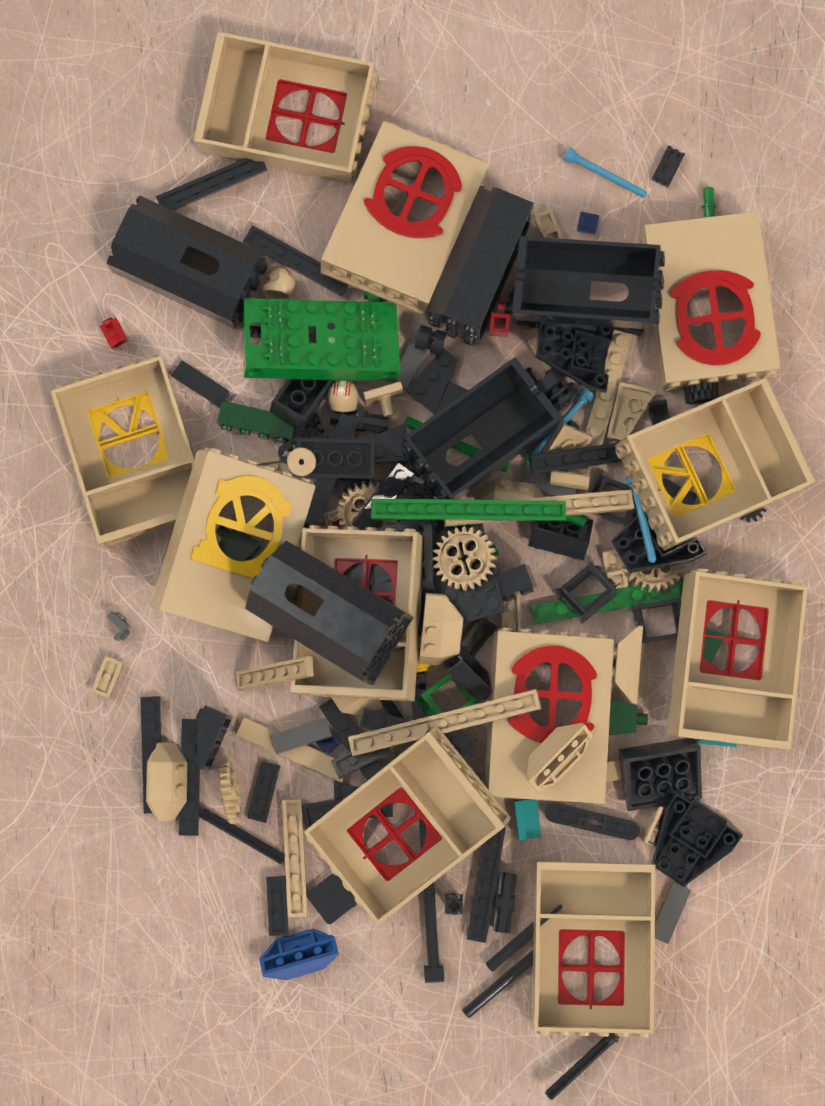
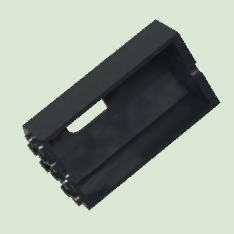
(150, 253)
(479, 264)
(558, 274)
(501, 413)
(349, 628)

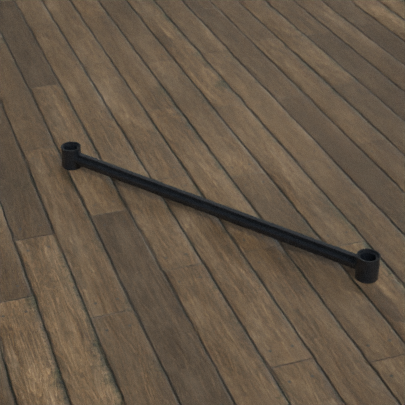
(433, 971)

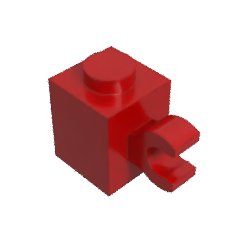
(499, 322)
(113, 332)

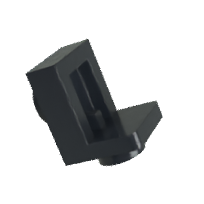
(658, 411)

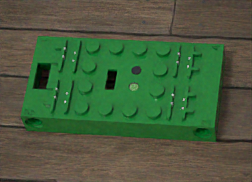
(351, 340)

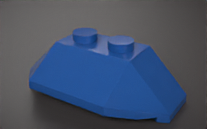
(298, 955)

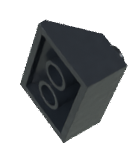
(561, 537)

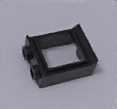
(629, 516)
(572, 604)
(639, 621)
(469, 674)

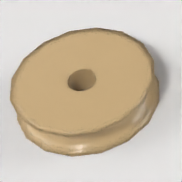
(309, 461)

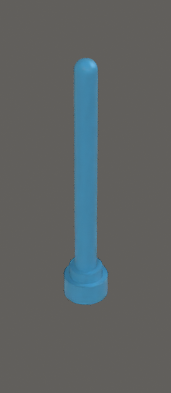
(572, 156)
(583, 398)
(644, 525)

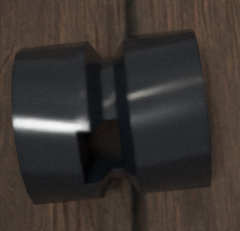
(424, 337)

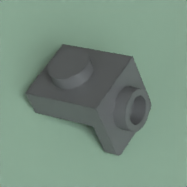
(119, 620)

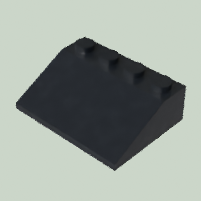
(211, 731)
(658, 771)

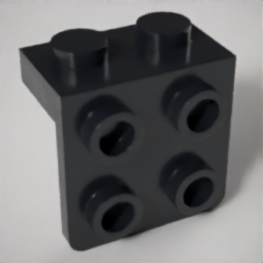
(331, 898)

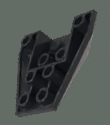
(576, 352)
(632, 551)
(692, 839)

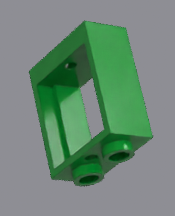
(431, 707)

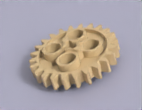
(363, 492)
(481, 552)
(662, 580)
(230, 792)

